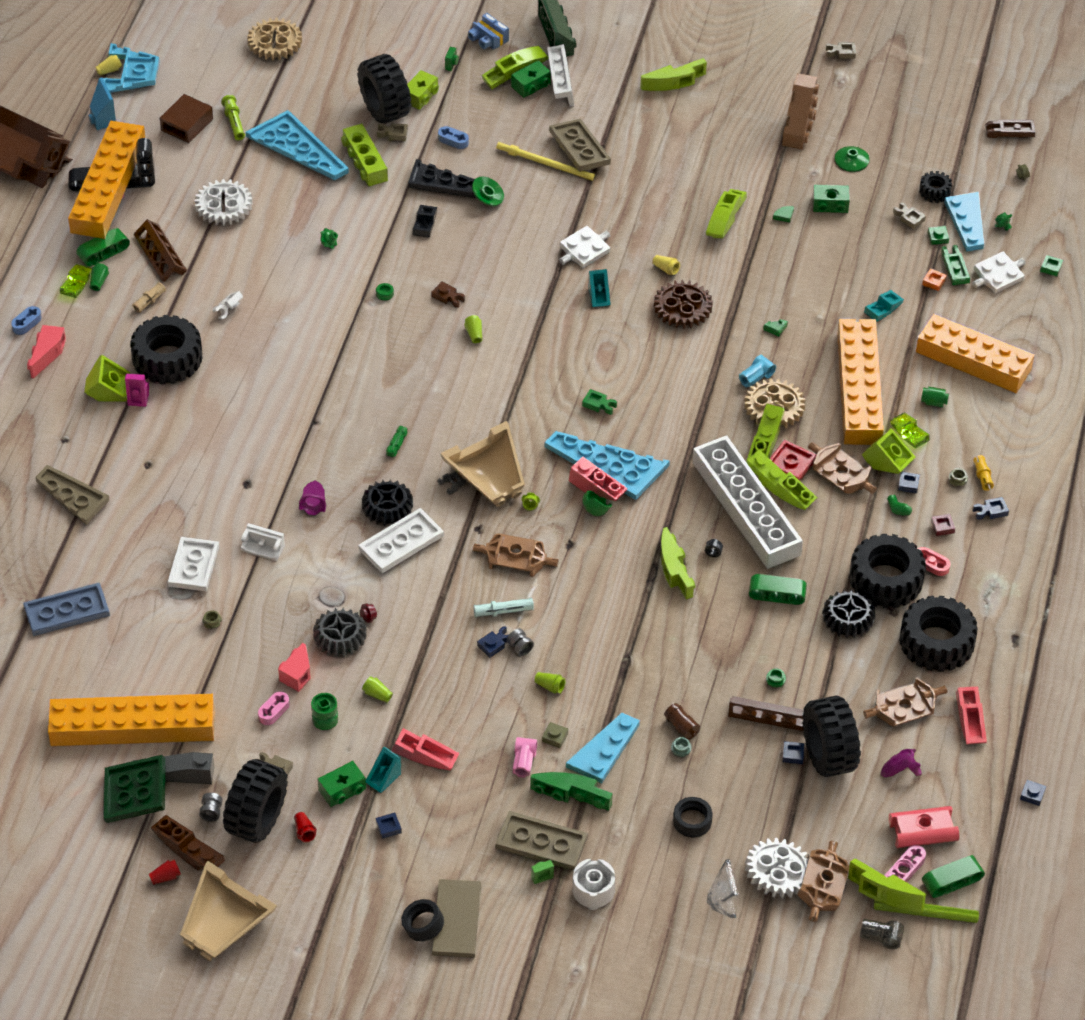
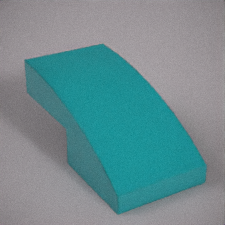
(884, 305)

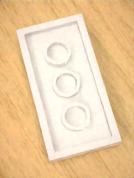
(401, 540)

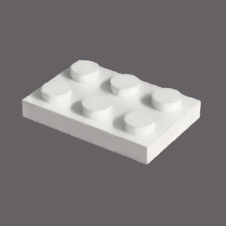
(193, 564)

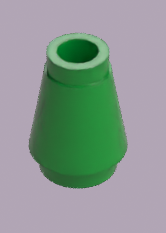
(98, 276)

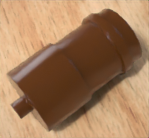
(682, 721)

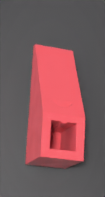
(48, 347)
(591, 478)

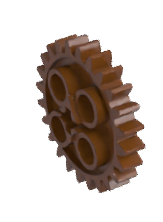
(683, 304)

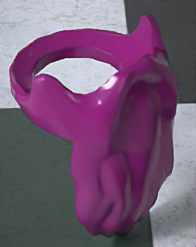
(313, 499)
(900, 762)

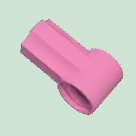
(524, 752)

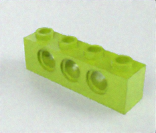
(364, 155)

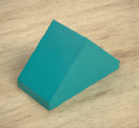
(599, 288)
(385, 770)

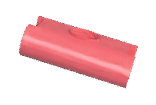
(923, 827)

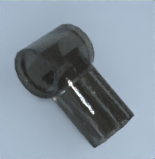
(888, 933)

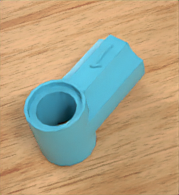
(760, 368)

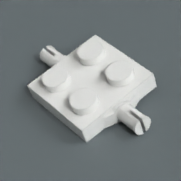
(584, 247)
(998, 272)

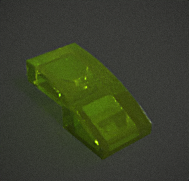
(76, 281)
(909, 431)

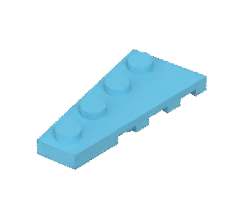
(967, 219)
(604, 749)

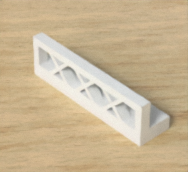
(560, 73)

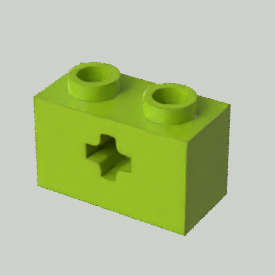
(422, 88)

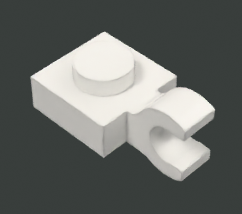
(230, 301)

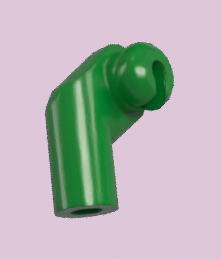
(897, 507)

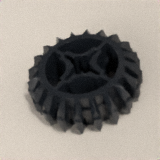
(387, 496)
(836, 613)

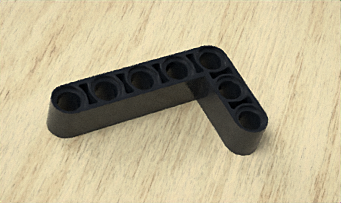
(142, 176)

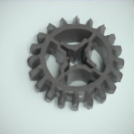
(330, 639)

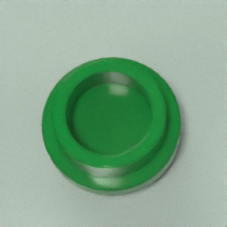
(775, 678)

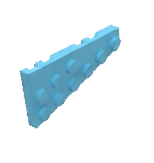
(292, 139)
(621, 464)

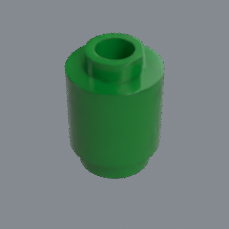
(934, 396)

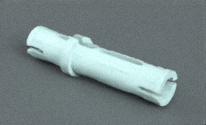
(503, 607)

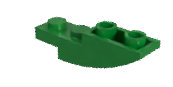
(564, 785)

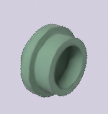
(681, 747)

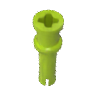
(238, 131)

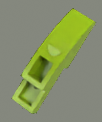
(512, 64)
(670, 78)
(724, 213)
(767, 431)
(781, 484)
(672, 565)
(885, 889)

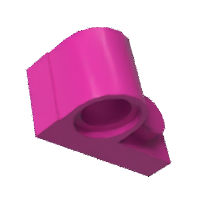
(137, 390)

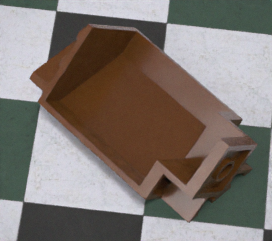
(30, 149)

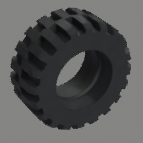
(384, 88)
(166, 366)
(892, 552)
(942, 614)
(831, 736)
(255, 800)

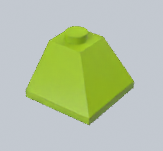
(106, 381)
(888, 453)

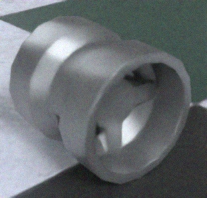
(522, 644)
(210, 809)

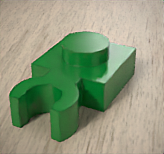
(597, 401)

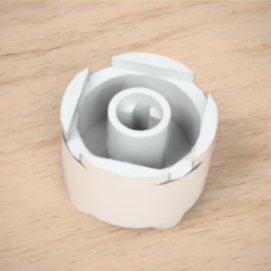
(593, 883)

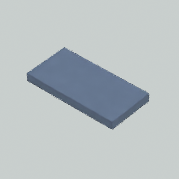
(66, 609)

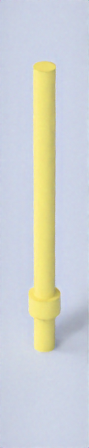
(514, 150)

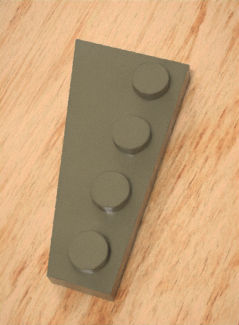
(75, 495)

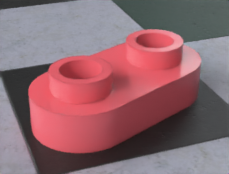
(935, 562)

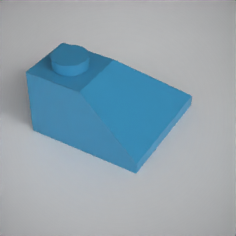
(101, 107)

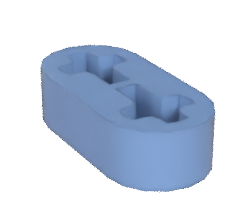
(453, 137)
(26, 320)

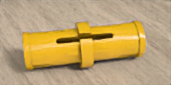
(983, 473)

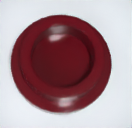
(368, 612)

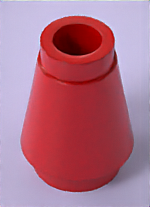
(304, 827)
(165, 872)

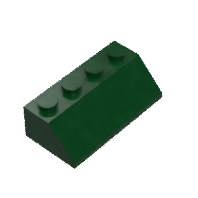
(556, 25)

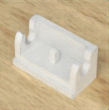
(262, 542)

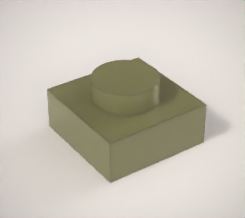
(555, 735)

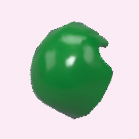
(594, 504)

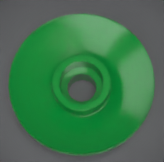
(852, 159)
(488, 191)

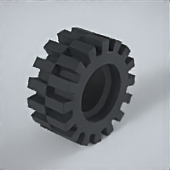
(932, 193)

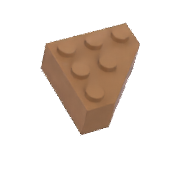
(801, 111)

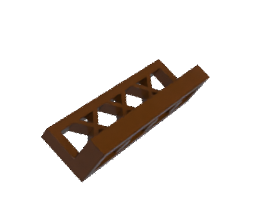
(161, 245)
(766, 713)

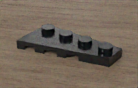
(436, 180)

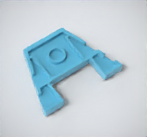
(138, 71)

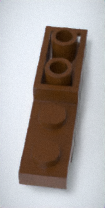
(185, 845)

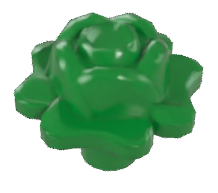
(1003, 220)
(328, 238)

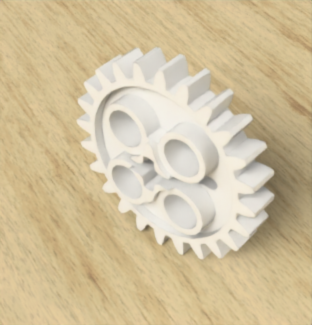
(237, 202)
(776, 867)

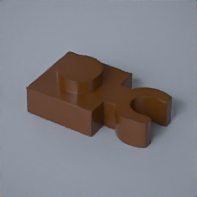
(446, 293)

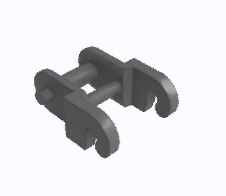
(450, 477)

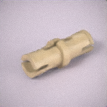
(149, 297)

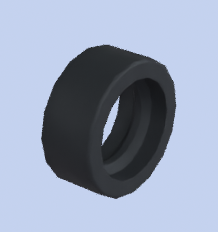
(691, 830)
(415, 909)

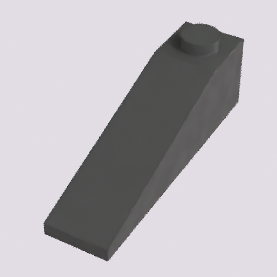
(189, 768)

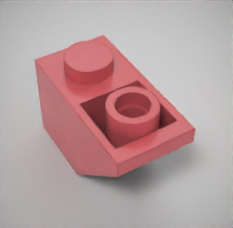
(296, 669)

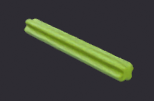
(935, 911)

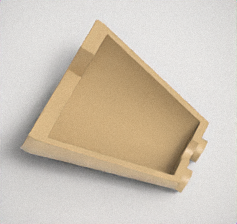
(490, 465)
(221, 913)

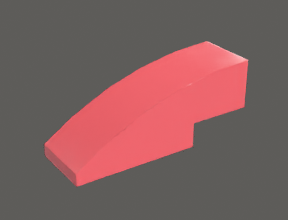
(971, 715)
(424, 750)

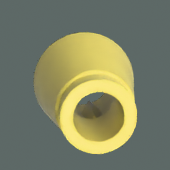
(109, 65)
(667, 264)

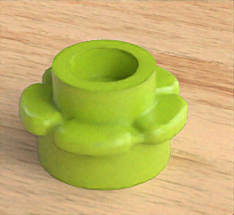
(530, 505)

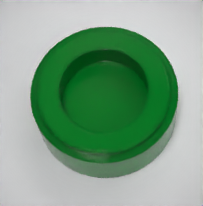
(384, 291)

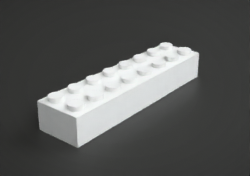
(747, 502)

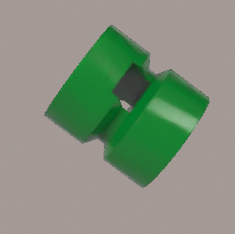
(324, 711)

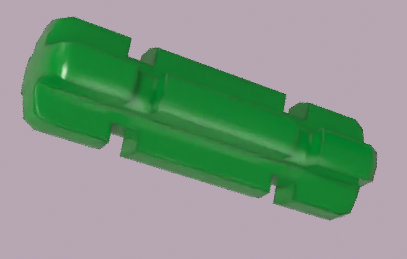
(396, 441)

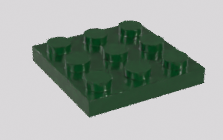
(134, 788)

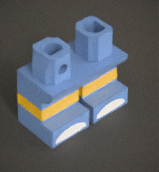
(489, 32)

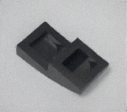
(425, 220)

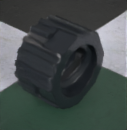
(709, 548)

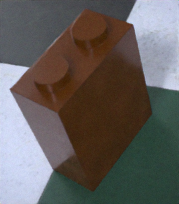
(186, 118)

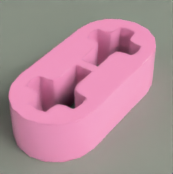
(272, 707)

